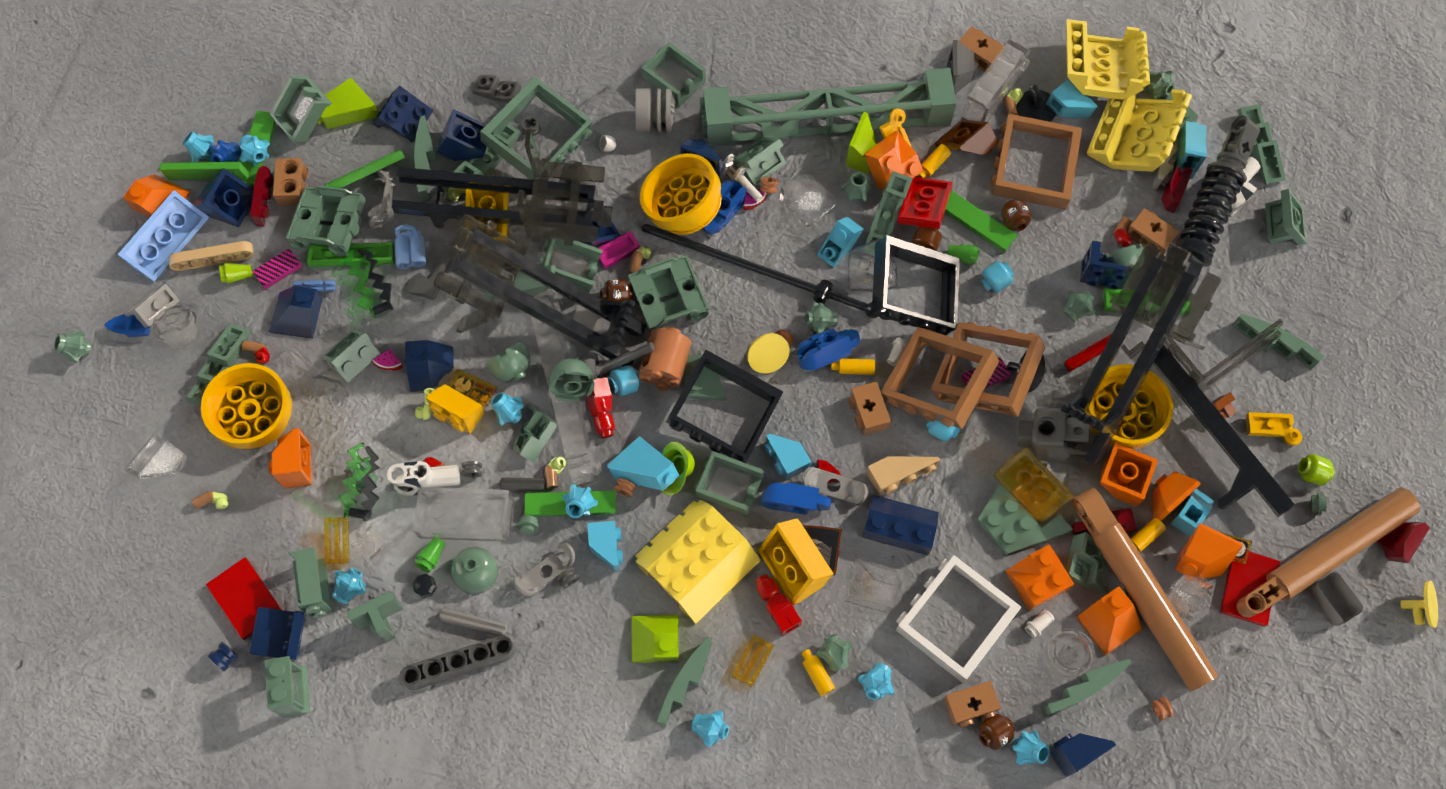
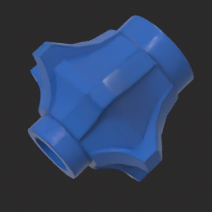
(225, 152)

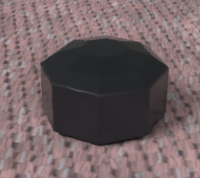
(424, 585)

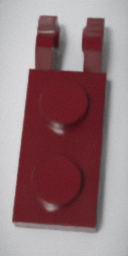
(261, 195)

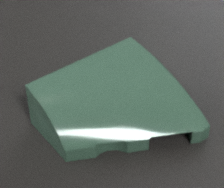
(534, 434)
(1086, 563)

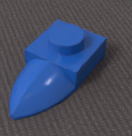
(127, 325)

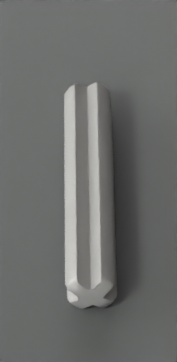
(472, 622)

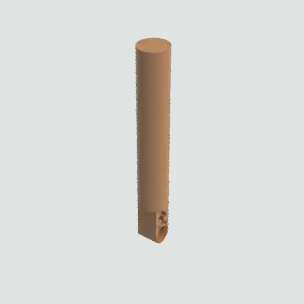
(1332, 551)
(1144, 590)

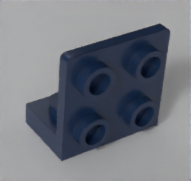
(402, 113)
(1101, 273)
(277, 633)

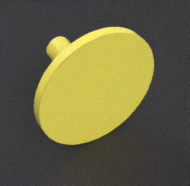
(768, 353)
(1429, 604)

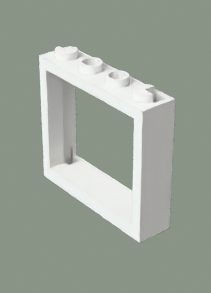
(931, 650)

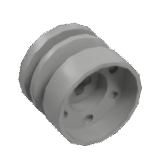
(654, 110)

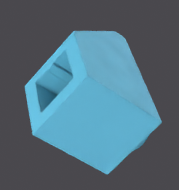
(1070, 103)
(840, 241)
(788, 454)
(1192, 512)
(603, 542)

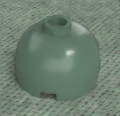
(1124, 256)
(510, 363)
(571, 380)
(474, 570)

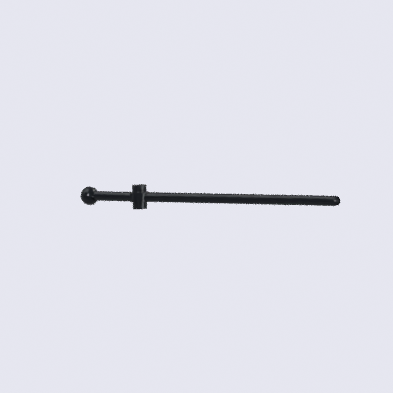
(821, 291)

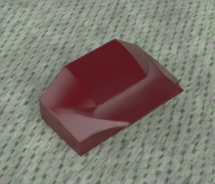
(1175, 188)
(1403, 541)

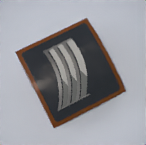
(827, 542)

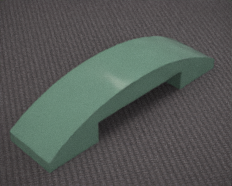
(486, 164)
(889, 206)

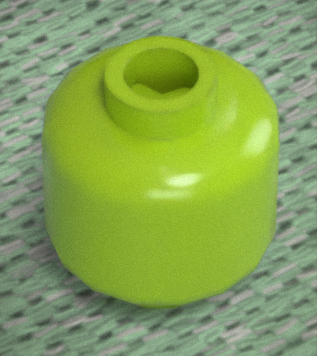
(1316, 469)

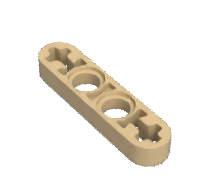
(211, 256)

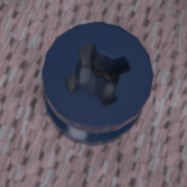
(223, 656)

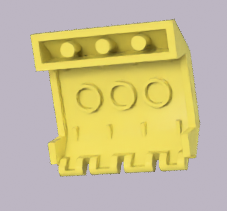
(1105, 64)
(1138, 131)
(698, 559)

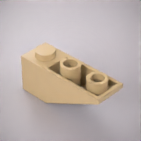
(896, 470)

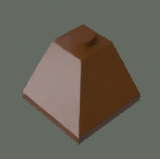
(970, 137)

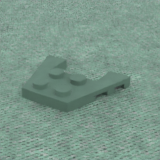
(1013, 526)

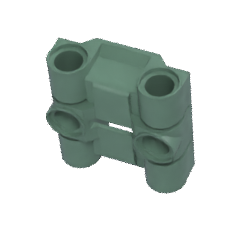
(326, 205)
(663, 280)

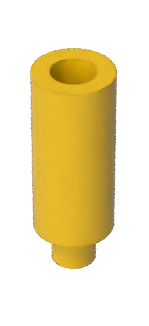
(934, 161)
(854, 366)
(1148, 534)
(817, 673)

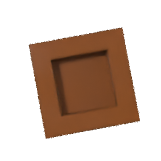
(1224, 405)

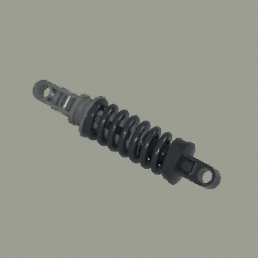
(1216, 194)

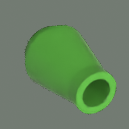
(967, 253)
(429, 556)

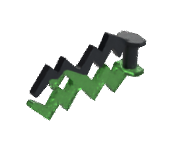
(365, 301)
(360, 474)

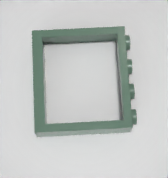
(535, 89)

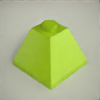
(861, 142)
(655, 639)

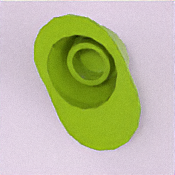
(683, 462)

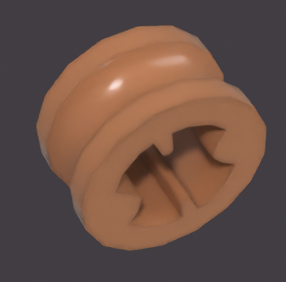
(769, 184)
(624, 487)
(1162, 708)

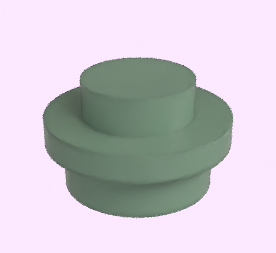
(1318, 504)
(527, 525)

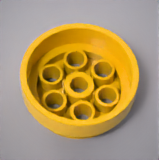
(681, 194)
(246, 380)
(1156, 410)

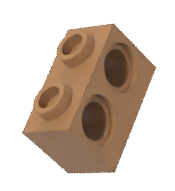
(286, 182)

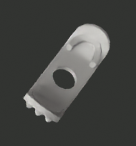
(382, 214)
(849, 489)
(559, 561)

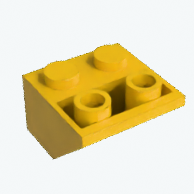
(455, 408)

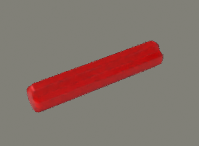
(1086, 354)

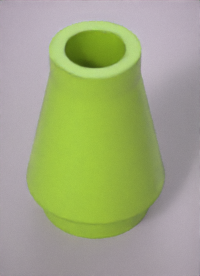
(235, 272)

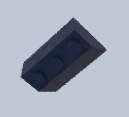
(901, 525)

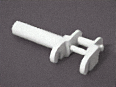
(739, 177)

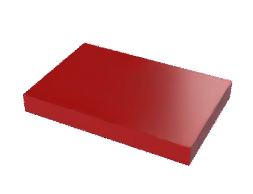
(925, 203)
(1244, 579)
(240, 594)

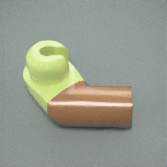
(1011, 100)
(637, 257)
(552, 470)
(219, 499)

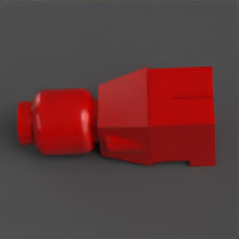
(600, 405)
(778, 605)

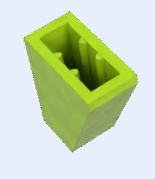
(348, 106)

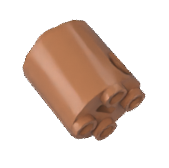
(668, 361)

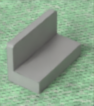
(153, 305)

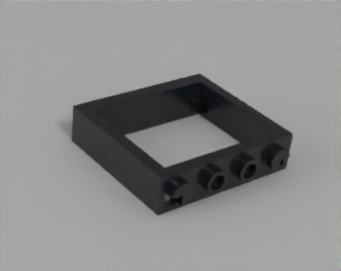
(925, 257)
(739, 377)

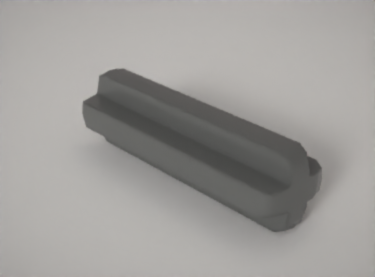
(522, 484)

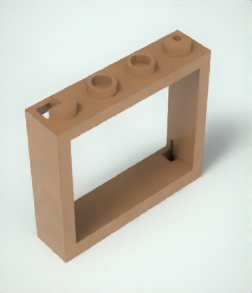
(1029, 193)
(990, 402)
(958, 417)

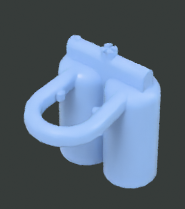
(409, 247)

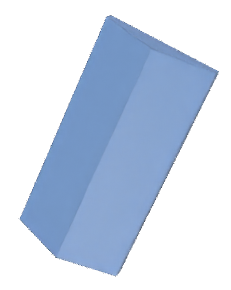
(163, 235)

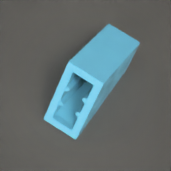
(1191, 146)
(643, 466)

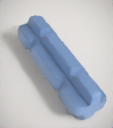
(320, 285)

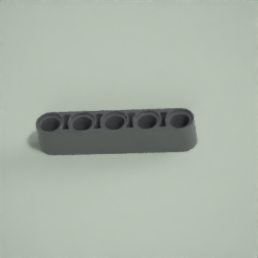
(446, 660)

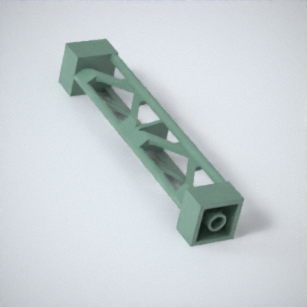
(936, 94)

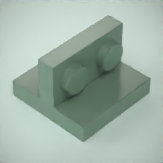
(760, 159)
(1285, 219)
(351, 354)
(375, 614)

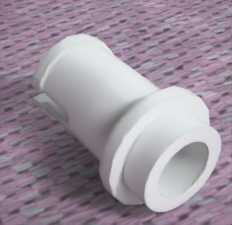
(898, 348)
(1039, 623)

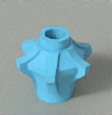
(198, 146)
(253, 149)
(507, 408)
(579, 501)
(348, 585)
(877, 682)
(710, 727)
(1030, 748)

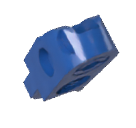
(731, 204)
(826, 348)
(794, 498)

